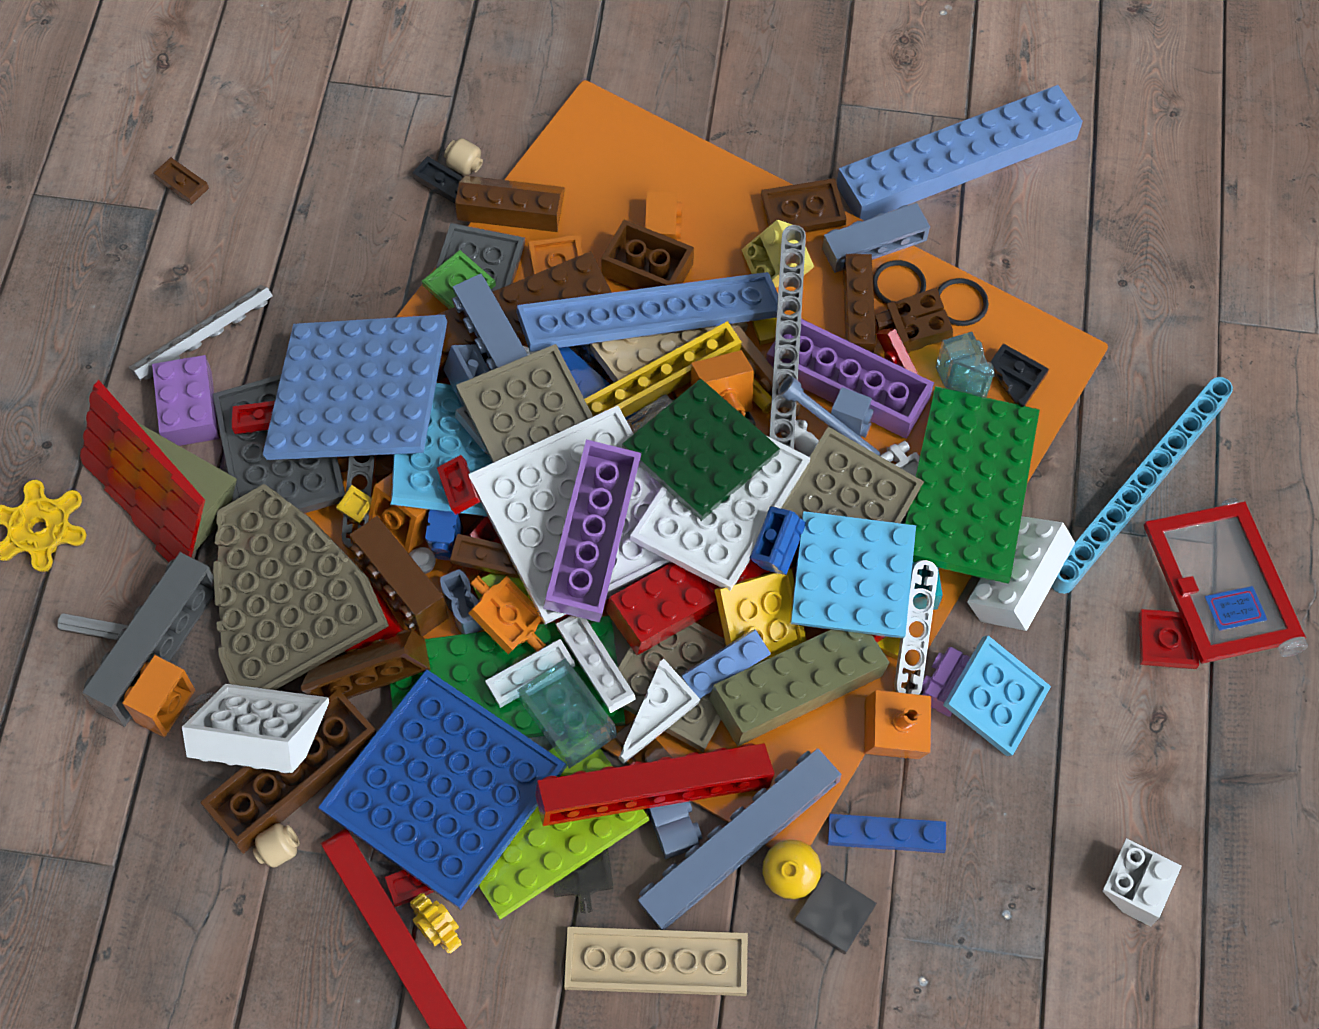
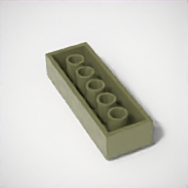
(796, 682)

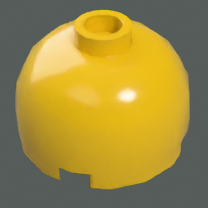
(791, 869)

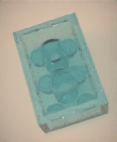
(567, 713)

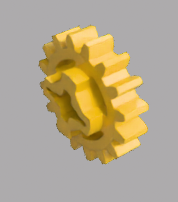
(435, 923)

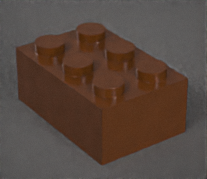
(646, 258)

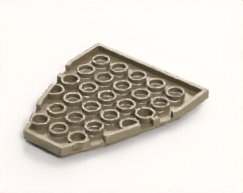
(284, 593)

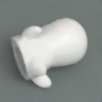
(803, 441)

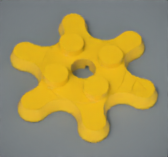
(37, 509)

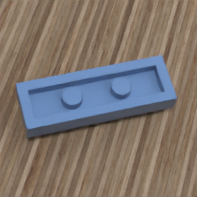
(726, 662)

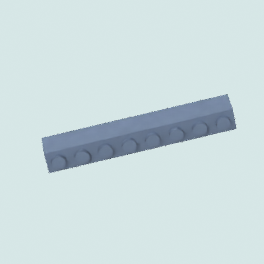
(739, 839)

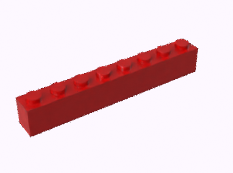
(653, 783)

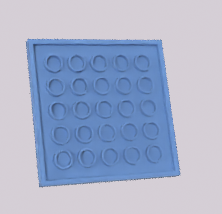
(356, 388)

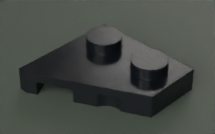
(1018, 374)

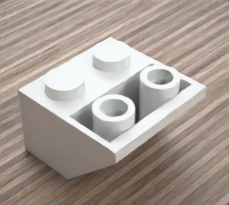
(1141, 882)

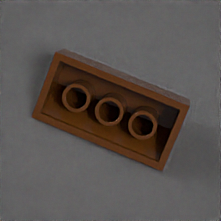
(509, 203)
(369, 667)

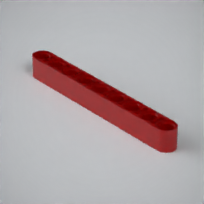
(391, 932)

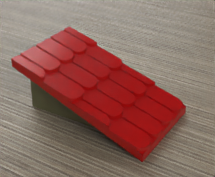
(154, 480)

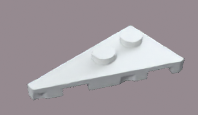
(663, 705)

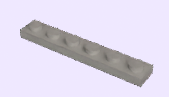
(210, 327)

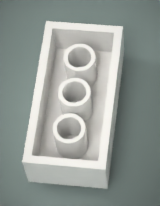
(1037, 561)

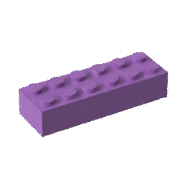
(834, 363)
(592, 531)

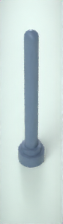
(792, 390)

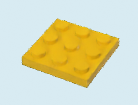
(763, 605)

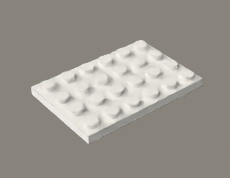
(725, 539)

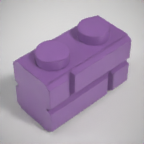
(948, 670)

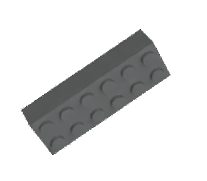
(156, 630)

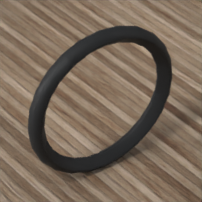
(893, 263)
(977, 287)

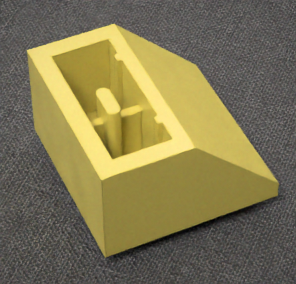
(764, 252)

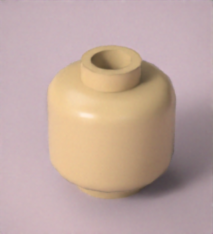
(463, 157)
(276, 845)

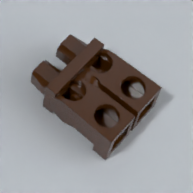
(917, 319)

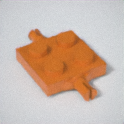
(506, 614)

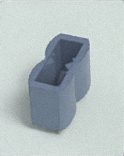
(460, 600)
(674, 828)

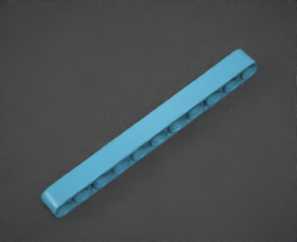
(1148, 473)

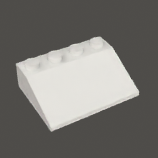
(255, 727)

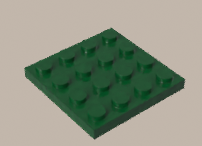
(701, 449)

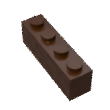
(859, 301)

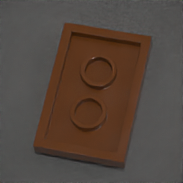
(807, 205)

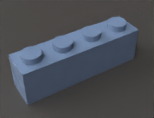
(877, 235)
(488, 322)

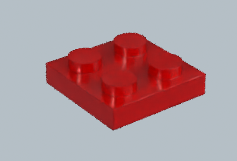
(1165, 640)

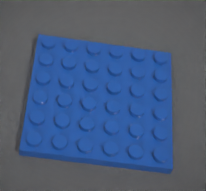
(442, 788)

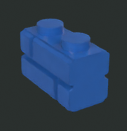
(443, 532)
(778, 540)

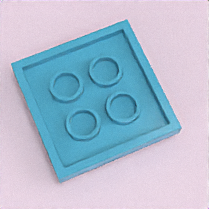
(997, 696)

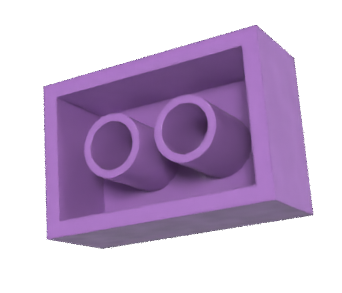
(185, 400)

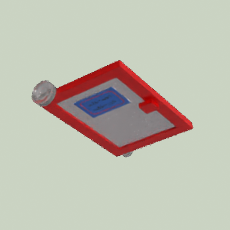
(1225, 583)

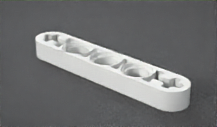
(924, 616)

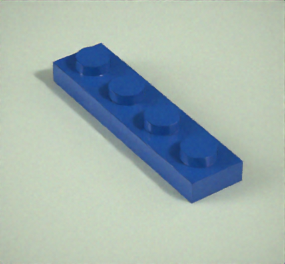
(887, 833)

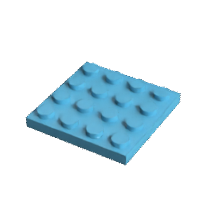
(853, 575)

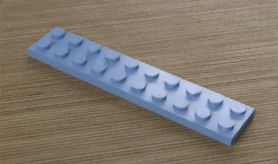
(648, 311)

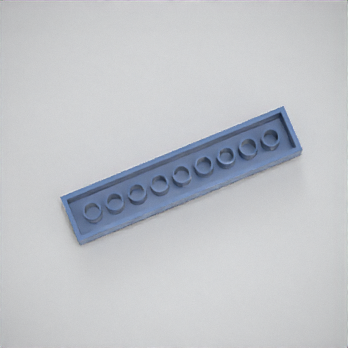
(958, 153)

